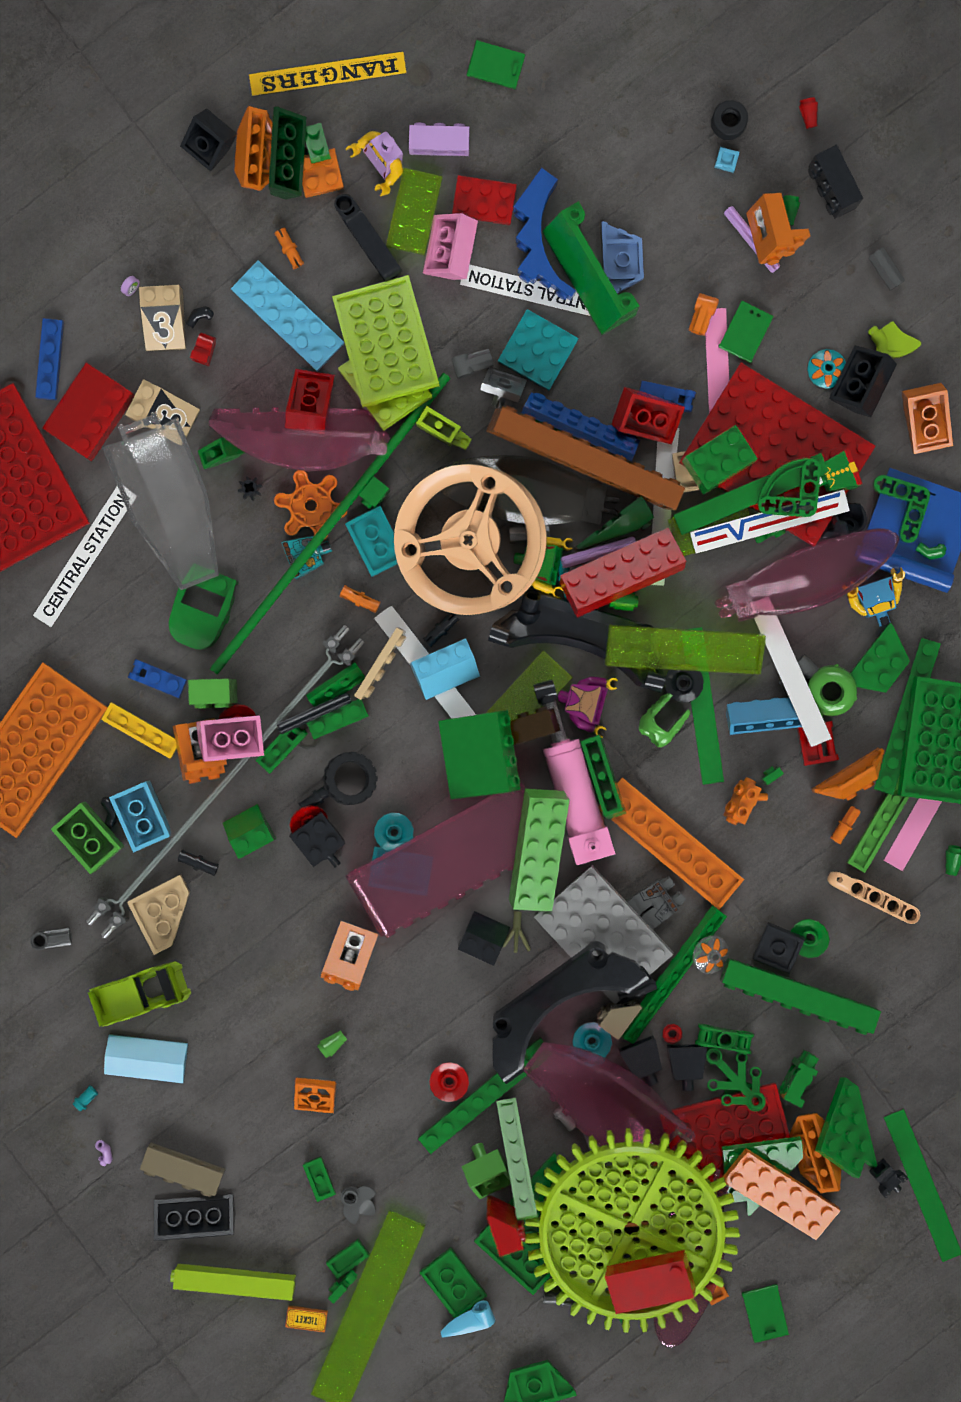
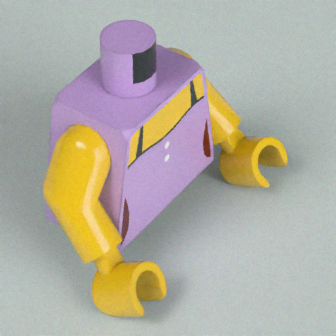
(384, 156)

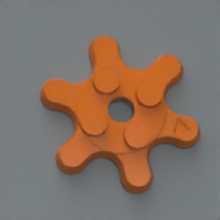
(297, 502)

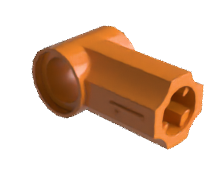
(704, 310)

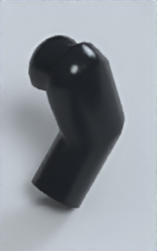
(111, 816)

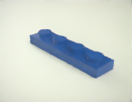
(49, 359)

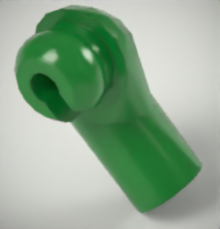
(931, 553)

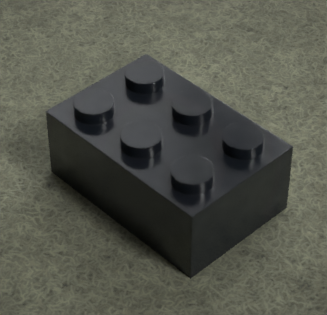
(835, 182)

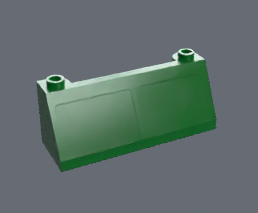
(586, 273)

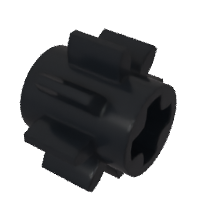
(251, 494)

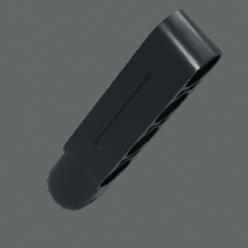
(367, 237)

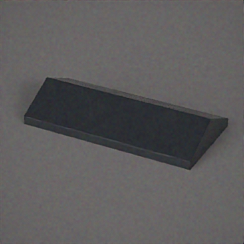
(194, 1217)

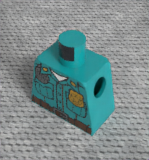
(295, 547)

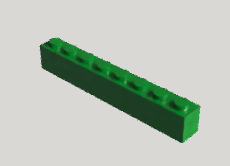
(801, 996)

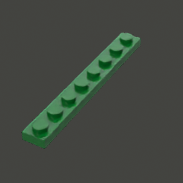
(892, 760)
(673, 974)
(472, 1106)

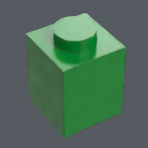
(374, 493)

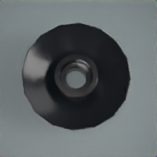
(693, 686)

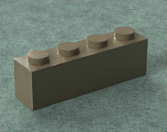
(182, 1169)

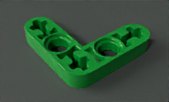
(913, 503)

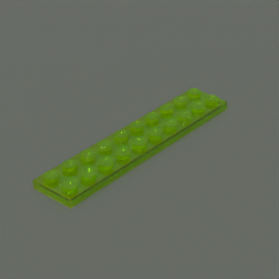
(368, 1308)

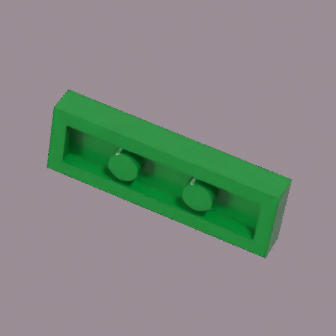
(336, 685)
(338, 719)

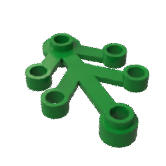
(738, 1082)

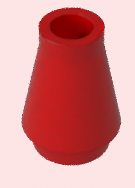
(809, 111)

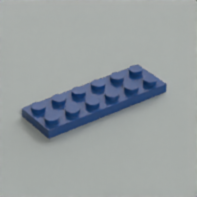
(581, 426)

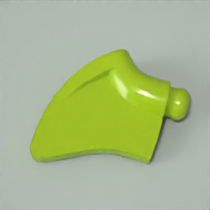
(893, 341)

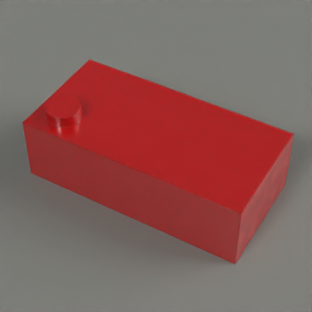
(650, 1282)

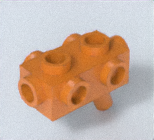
(743, 800)

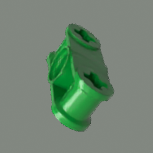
(738, 1040)

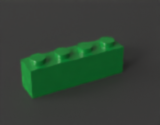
(603, 777)

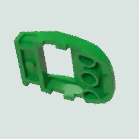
(197, 627)

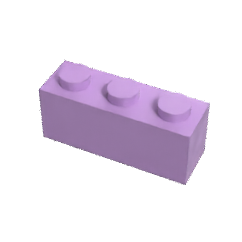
(439, 139)

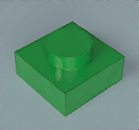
(771, 775)

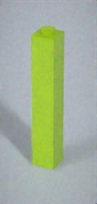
(233, 1282)

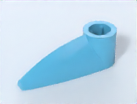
(476, 1319)

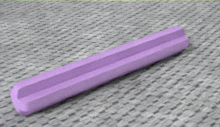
(743, 228)
(595, 553)

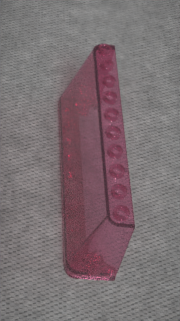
(440, 863)

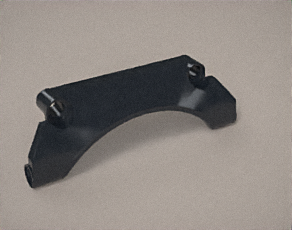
(554, 622)
(574, 977)

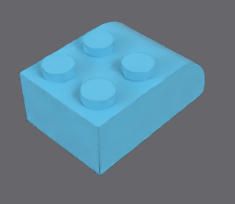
(141, 816)

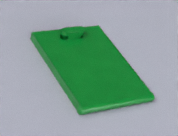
(495, 64)
(746, 331)
(765, 1313)

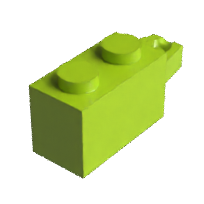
(443, 429)

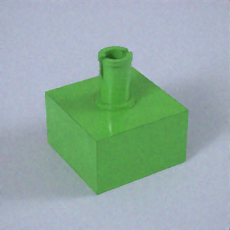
(487, 1172)

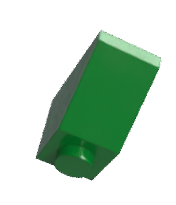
(218, 453)

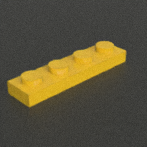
(140, 730)

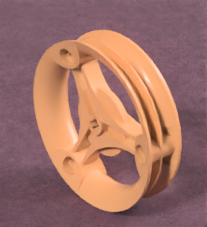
(455, 538)

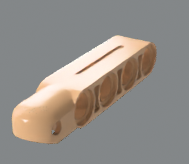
(845, 884)

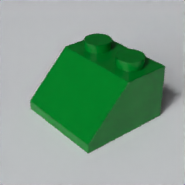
(248, 831)

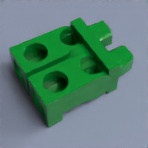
(798, 1077)

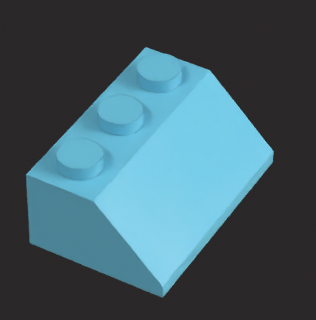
(445, 669)

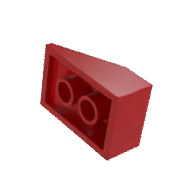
(309, 400)
(647, 416)

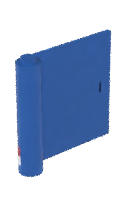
(939, 526)

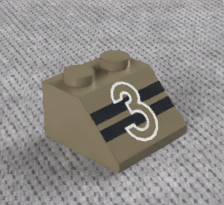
(618, 1016)

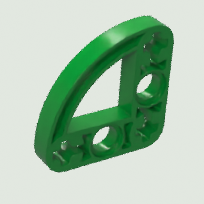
(803, 497)

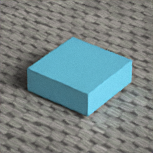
(727, 159)

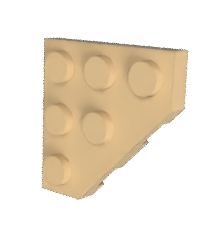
(161, 912)

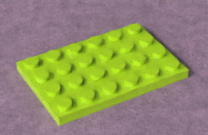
(385, 341)

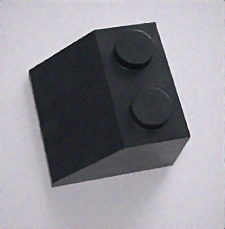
(208, 139)
(483, 938)

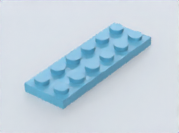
(287, 315)

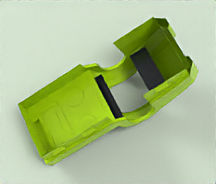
(127, 999)

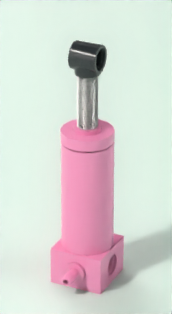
(569, 773)

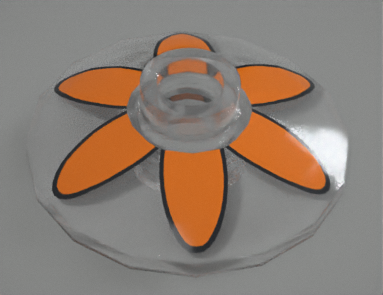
(706, 950)

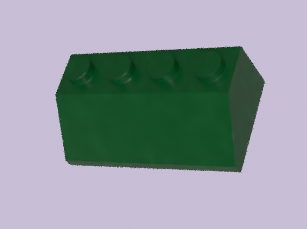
(287, 154)

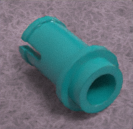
(85, 1098)

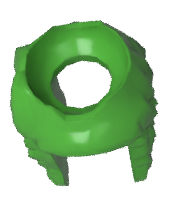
(649, 727)

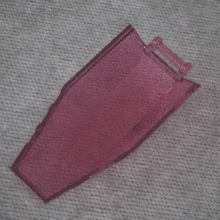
(264, 436)
(603, 1096)

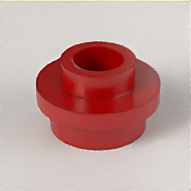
(675, 1039)

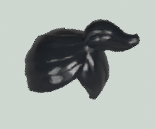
(847, 522)

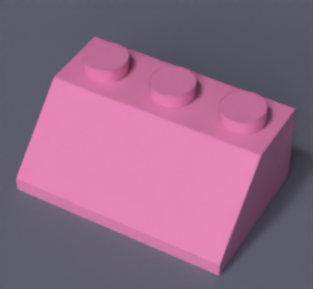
(450, 246)
(230, 738)

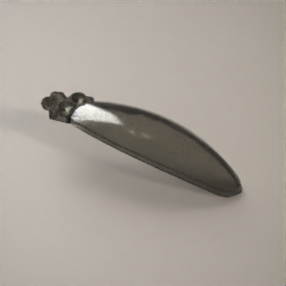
(558, 492)

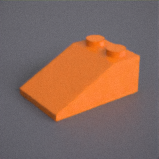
(928, 417)

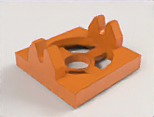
(314, 1105)

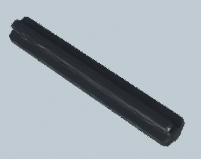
(314, 713)

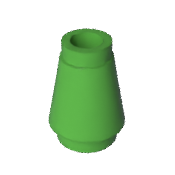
(331, 1044)

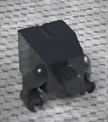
(887, 1178)

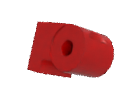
(203, 349)

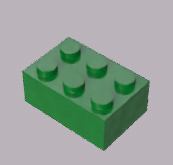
(719, 459)

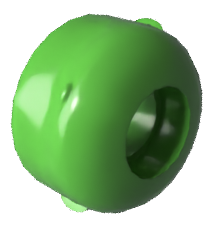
(836, 674)

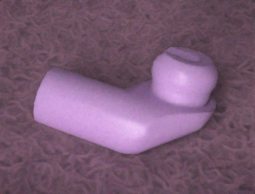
(103, 1147)

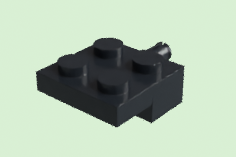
(318, 840)

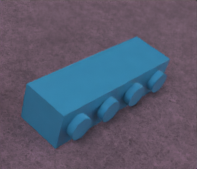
(761, 716)

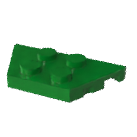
(881, 662)
(537, 1384)

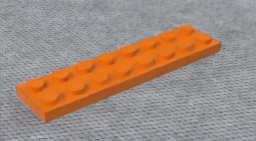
(675, 847)

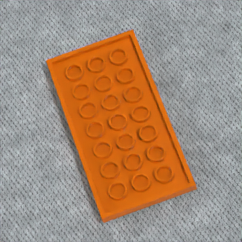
(40, 742)

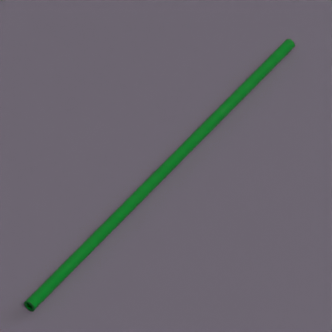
(325, 530)

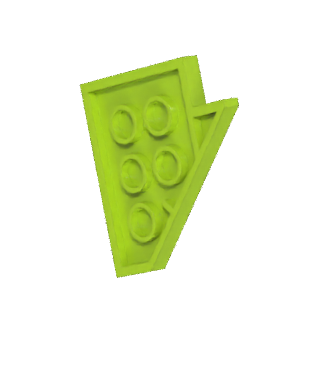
(389, 411)

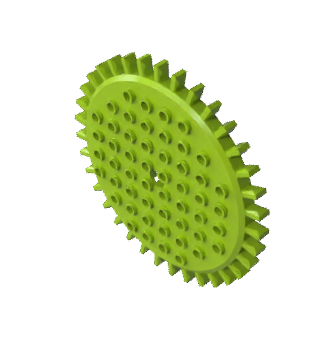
(553, 1237)

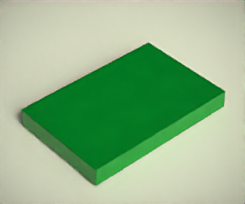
(453, 1283)

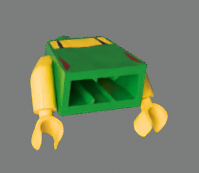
(550, 566)

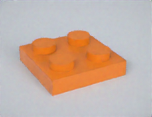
(321, 176)

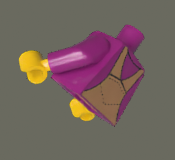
(586, 702)

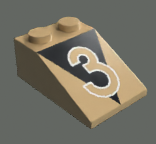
(163, 317)
(167, 406)

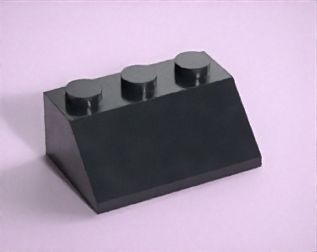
(863, 380)

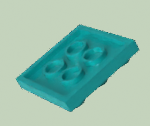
(538, 350)

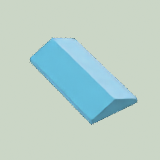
(145, 1058)

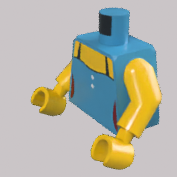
(878, 597)

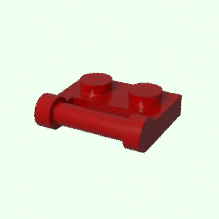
(814, 754)

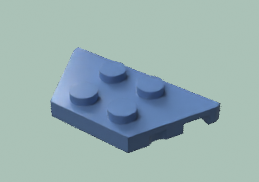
(621, 257)

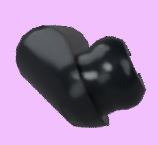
(199, 313)

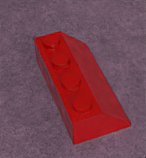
(506, 1230)

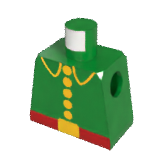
(841, 474)

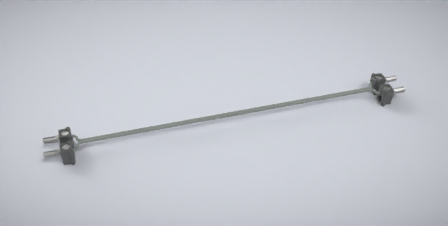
(119, 916)

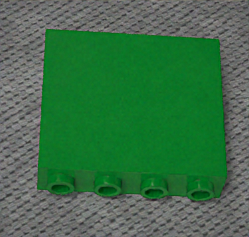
(479, 755)

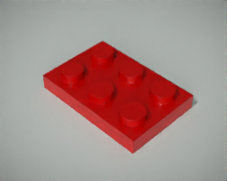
(484, 199)

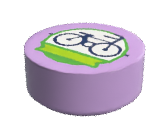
(130, 285)

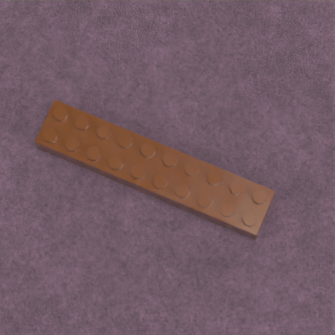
(584, 458)

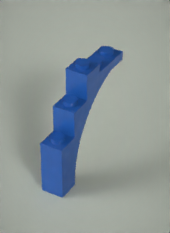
(531, 208)

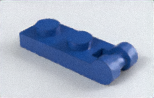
(669, 393)
(158, 679)

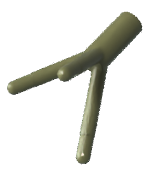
(516, 931)

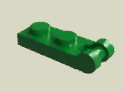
(280, 749)

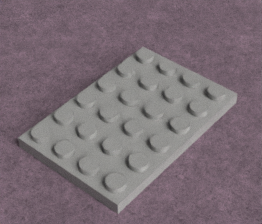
(597, 912)

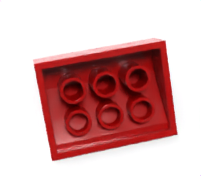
(89, 411)

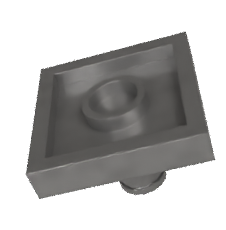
(503, 386)

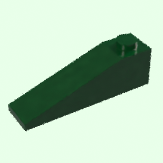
(628, 521)

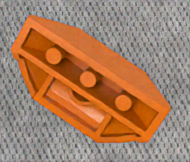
(253, 149)
(853, 777)
(814, 1166)

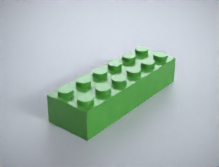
(538, 849)

